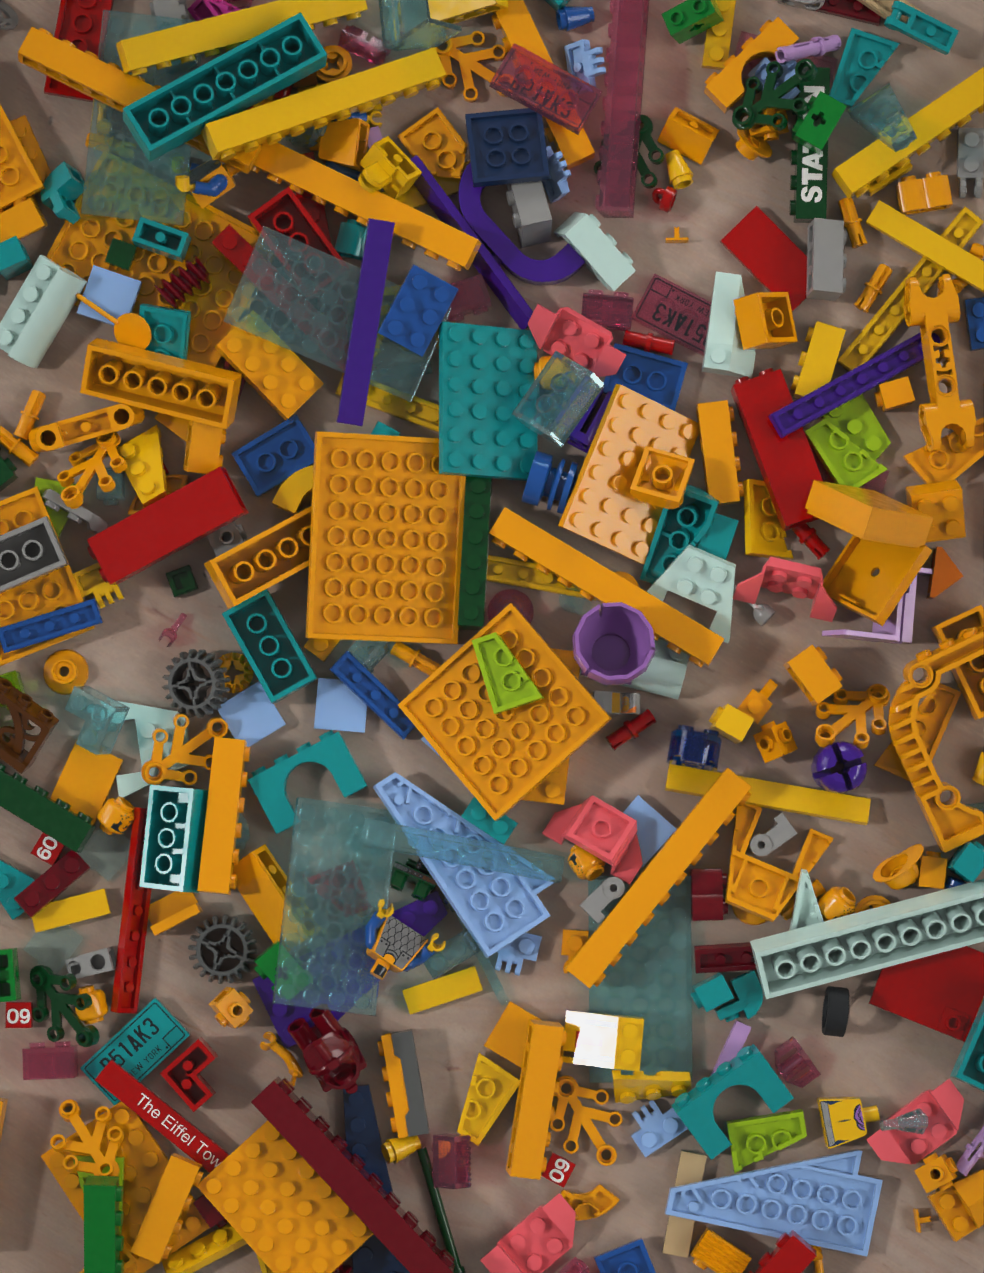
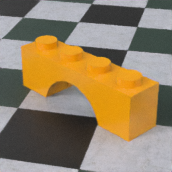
(727, 87)

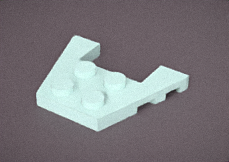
(703, 580)
(147, 720)

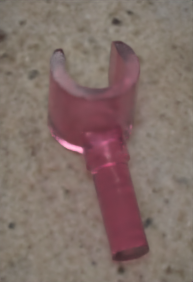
(171, 632)

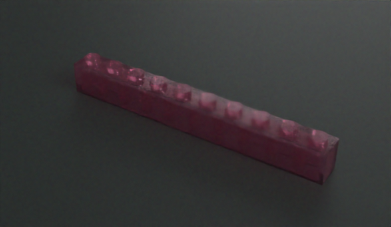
(622, 108)

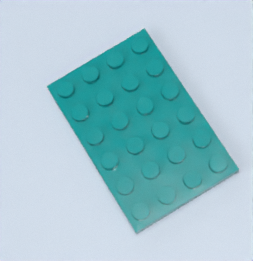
(480, 385)

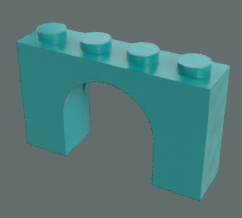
(271, 783)
(746, 1069)

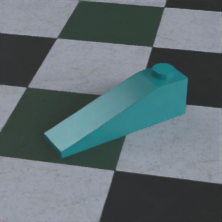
(679, 529)

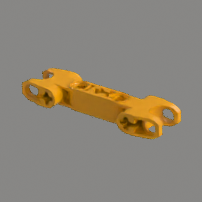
(944, 408)

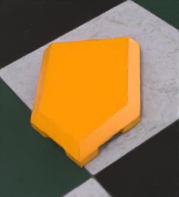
(436, 145)

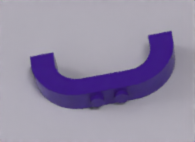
(532, 271)

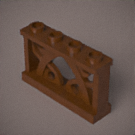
(22, 710)

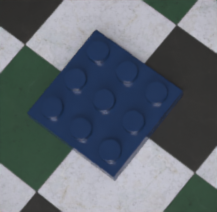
(507, 147)

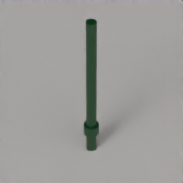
(439, 1209)

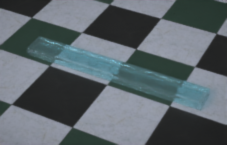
(462, 850)

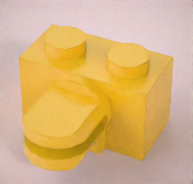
(388, 169)

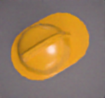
(900, 869)

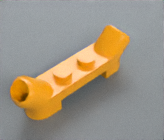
(85, 427)

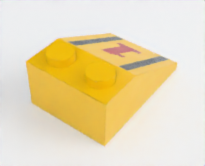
(603, 1040)

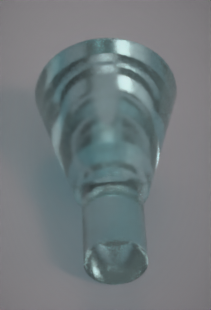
(913, 1122)

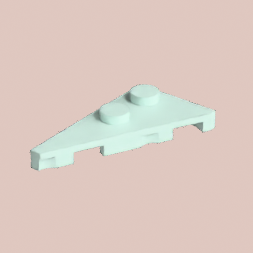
(806, 908)

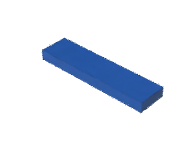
(50, 625)
(372, 693)

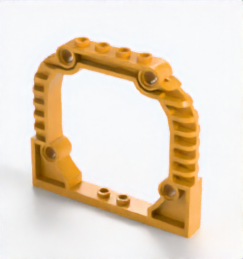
(949, 820)

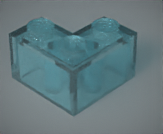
(102, 718)

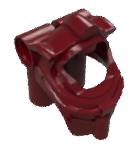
(328, 1051)

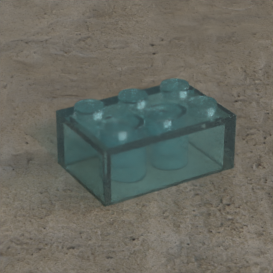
(558, 399)

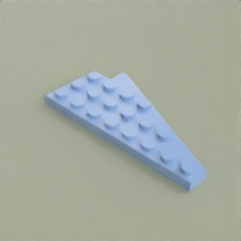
(489, 903)
(814, 1197)

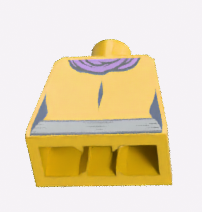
(844, 1119)

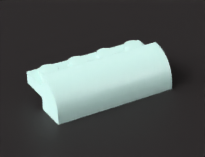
(39, 311)
(664, 673)

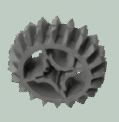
(195, 673)
(202, 941)

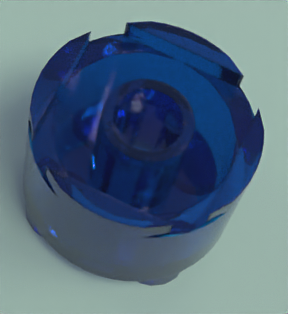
(694, 748)

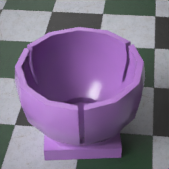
(613, 644)

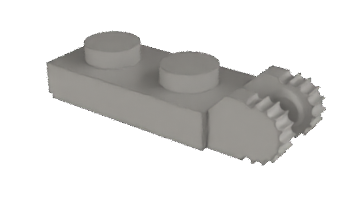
(970, 159)
(80, 514)

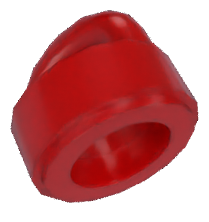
(668, 198)

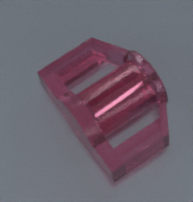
(794, 1063)

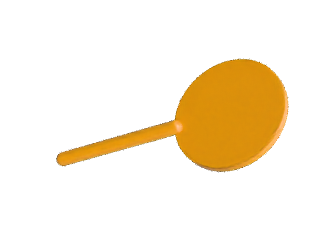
(128, 328)

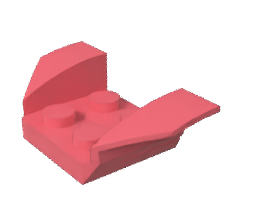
(576, 339)
(791, 578)
(601, 832)
(944, 1114)
(535, 1240)

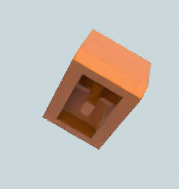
(944, 573)

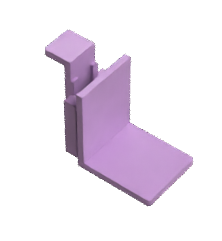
(897, 627)

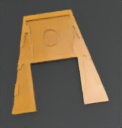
(758, 885)

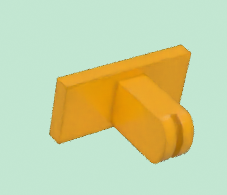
(676, 239)
(918, 1220)

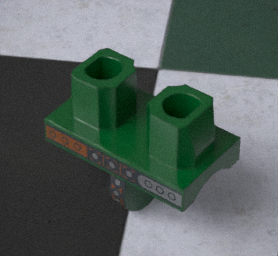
(403, 873)

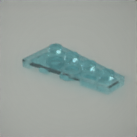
(884, 118)

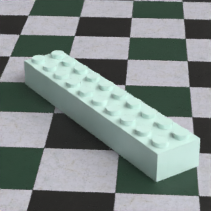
(870, 939)

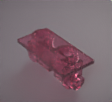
(355, 42)

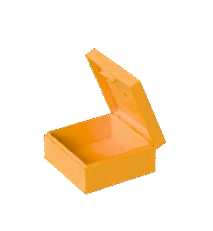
(883, 538)

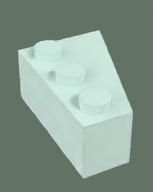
(596, 249)

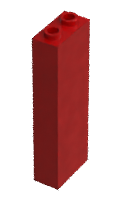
(783, 462)
(166, 526)

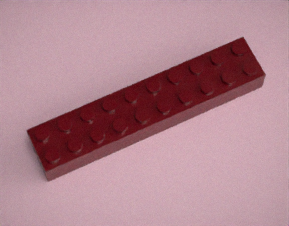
(350, 1180)

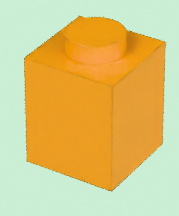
(894, 394)
(932, 870)

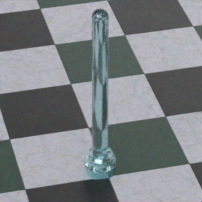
(487, 968)

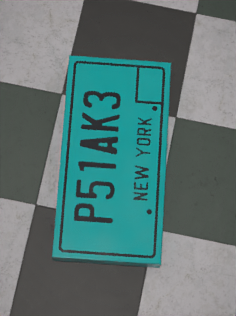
(139, 1045)

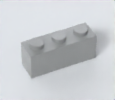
(826, 259)

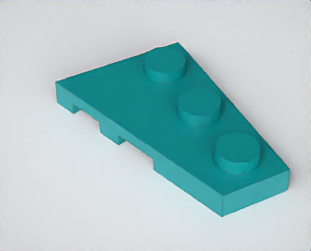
(859, 65)

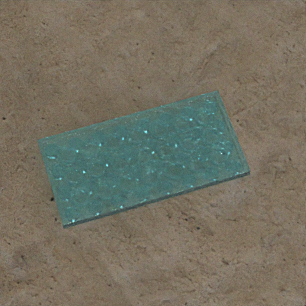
(117, 172)
(308, 306)
(327, 904)
(653, 984)

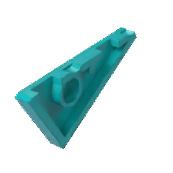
(11, 884)

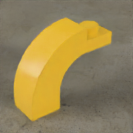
(294, 490)

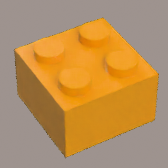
(765, 320)
(944, 504)
(813, 674)

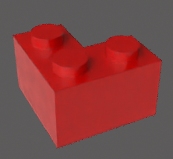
(185, 1074)

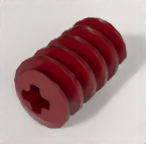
(184, 282)

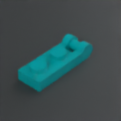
(921, 27)

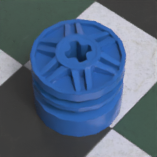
(549, 482)

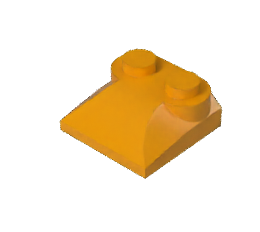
(661, 478)

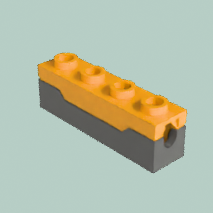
(404, 1082)

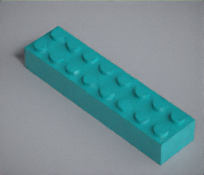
(224, 86)

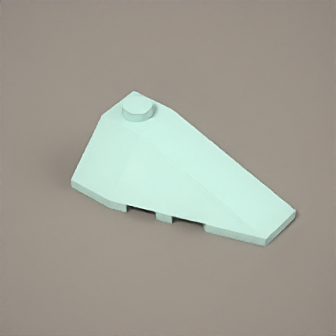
(723, 344)

